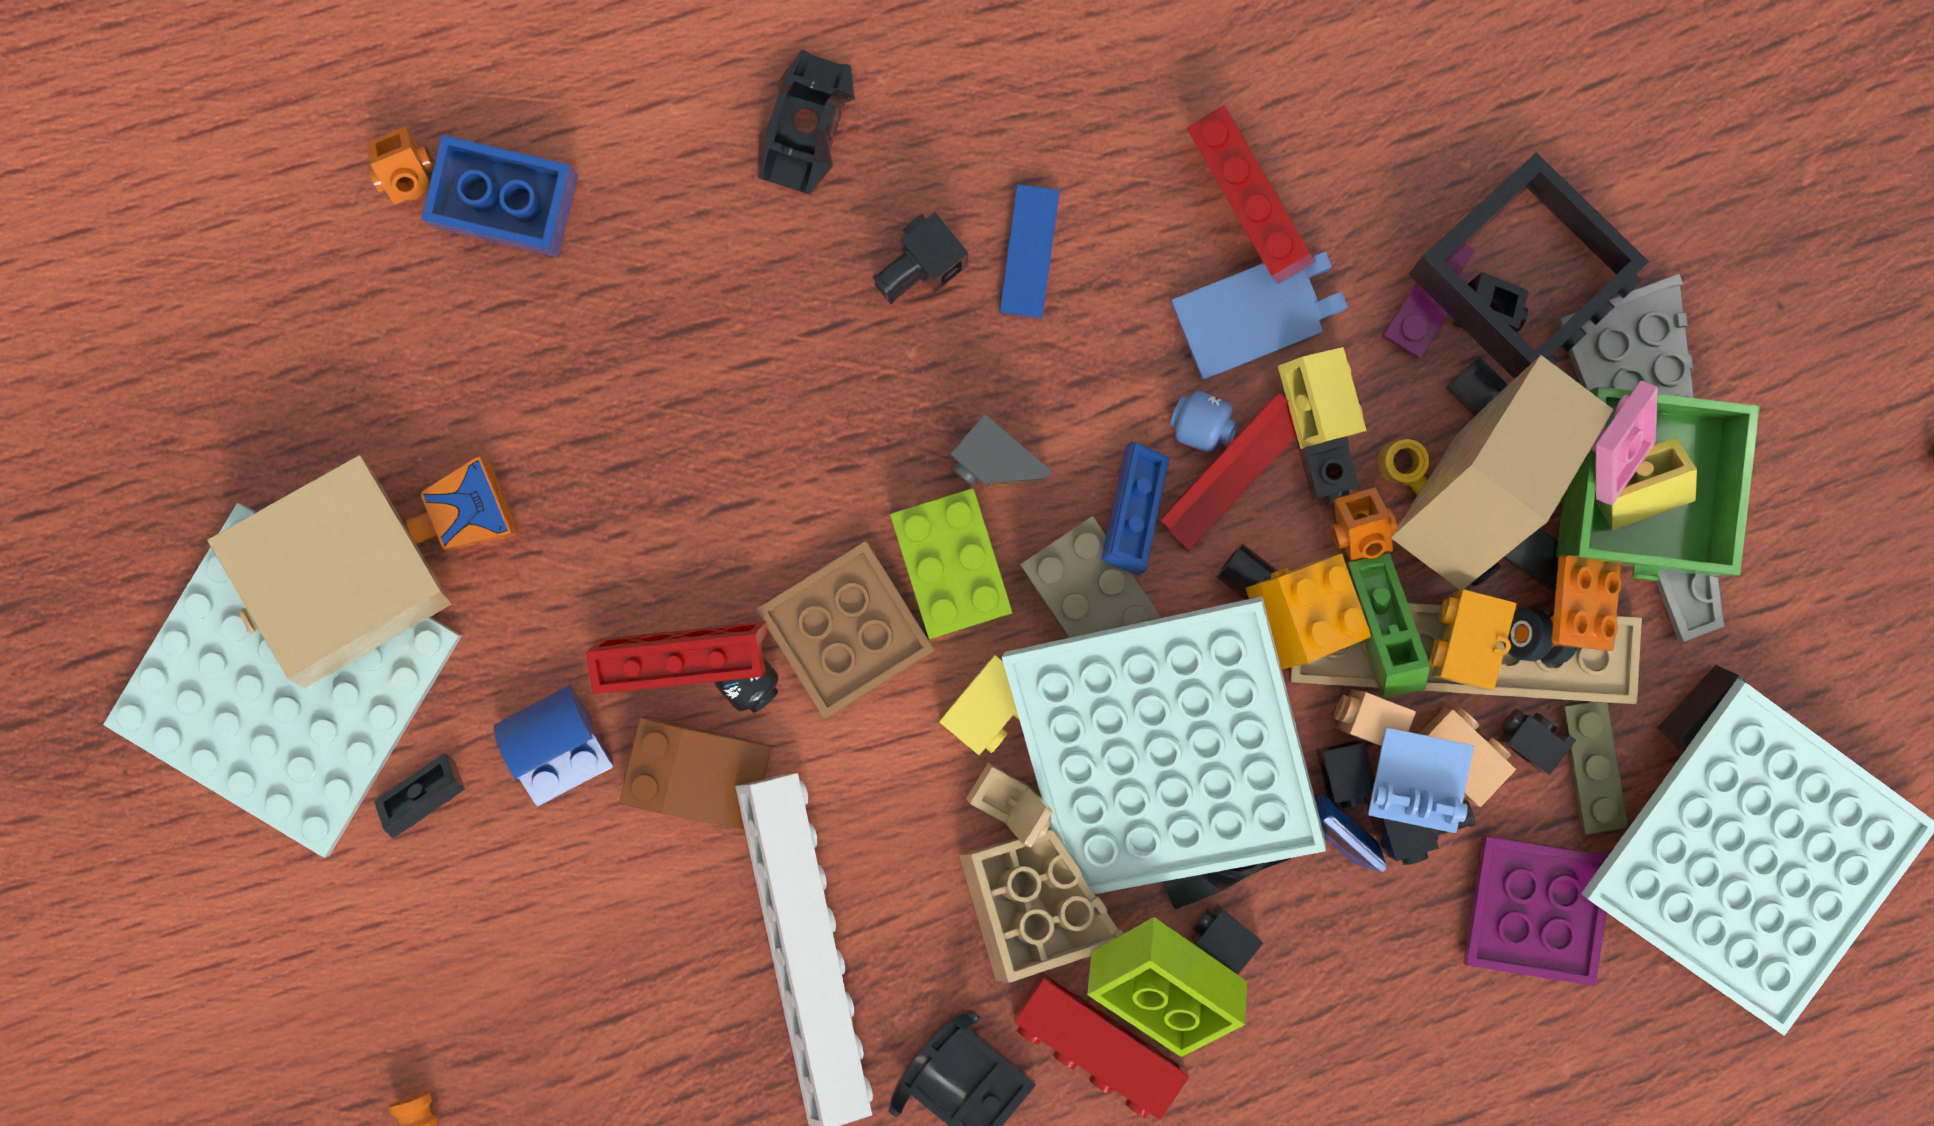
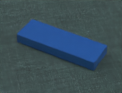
(1029, 251)
(1135, 508)

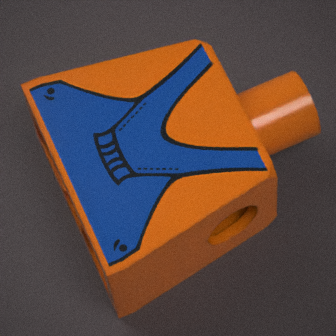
(464, 509)

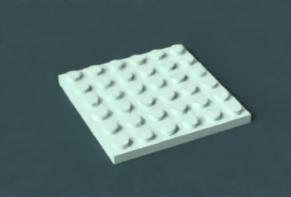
(234, 722)
(1167, 747)
(1760, 857)

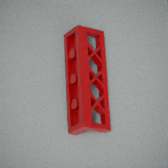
(1230, 473)
(677, 658)

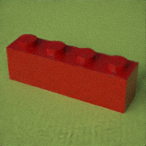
(1250, 194)
(1101, 1047)

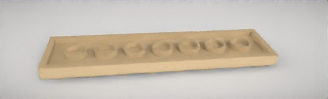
(1585, 677)

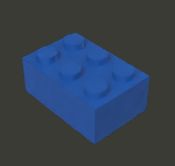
(500, 196)

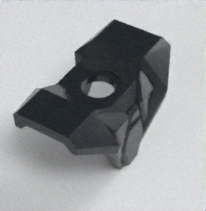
(796, 157)

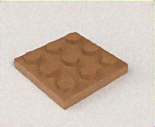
(845, 629)

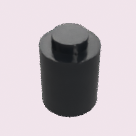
(1244, 570)

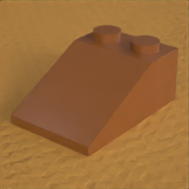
(691, 771)

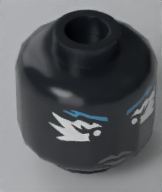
(751, 692)

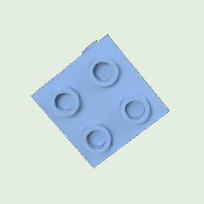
(1421, 780)

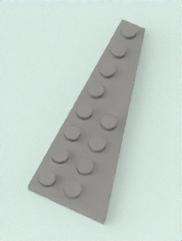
(1648, 343)

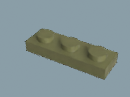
(1594, 767)

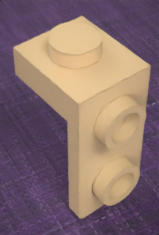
(1011, 803)

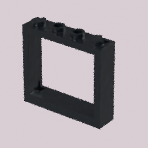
(1478, 317)

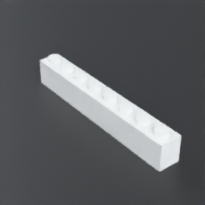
(804, 950)

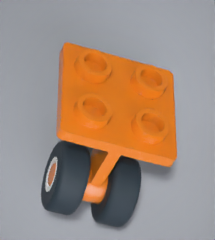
(1581, 617)

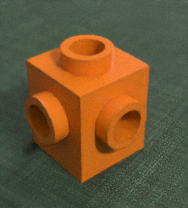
(400, 166)
(1363, 525)

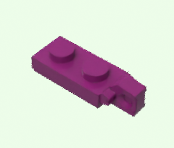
(1420, 314)

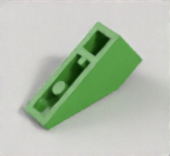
(1395, 643)

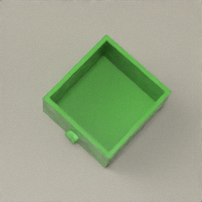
(1692, 538)

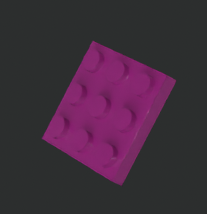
(1532, 911)

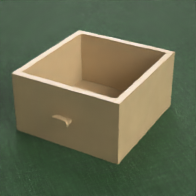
(1503, 474)
(328, 573)

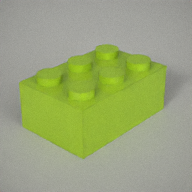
(951, 563)
(1167, 987)

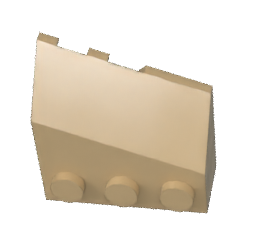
(1034, 907)

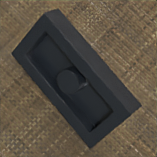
(419, 795)

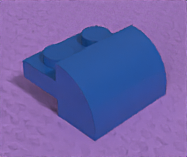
(552, 746)

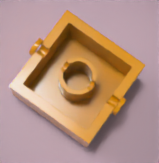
(1312, 610)
(1470, 639)

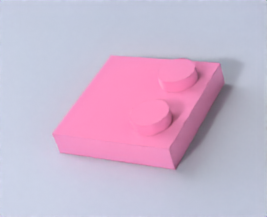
(1625, 441)

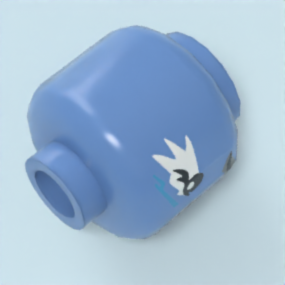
(1203, 422)

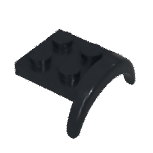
(962, 1077)

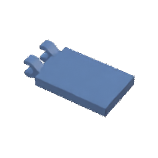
(1252, 316)

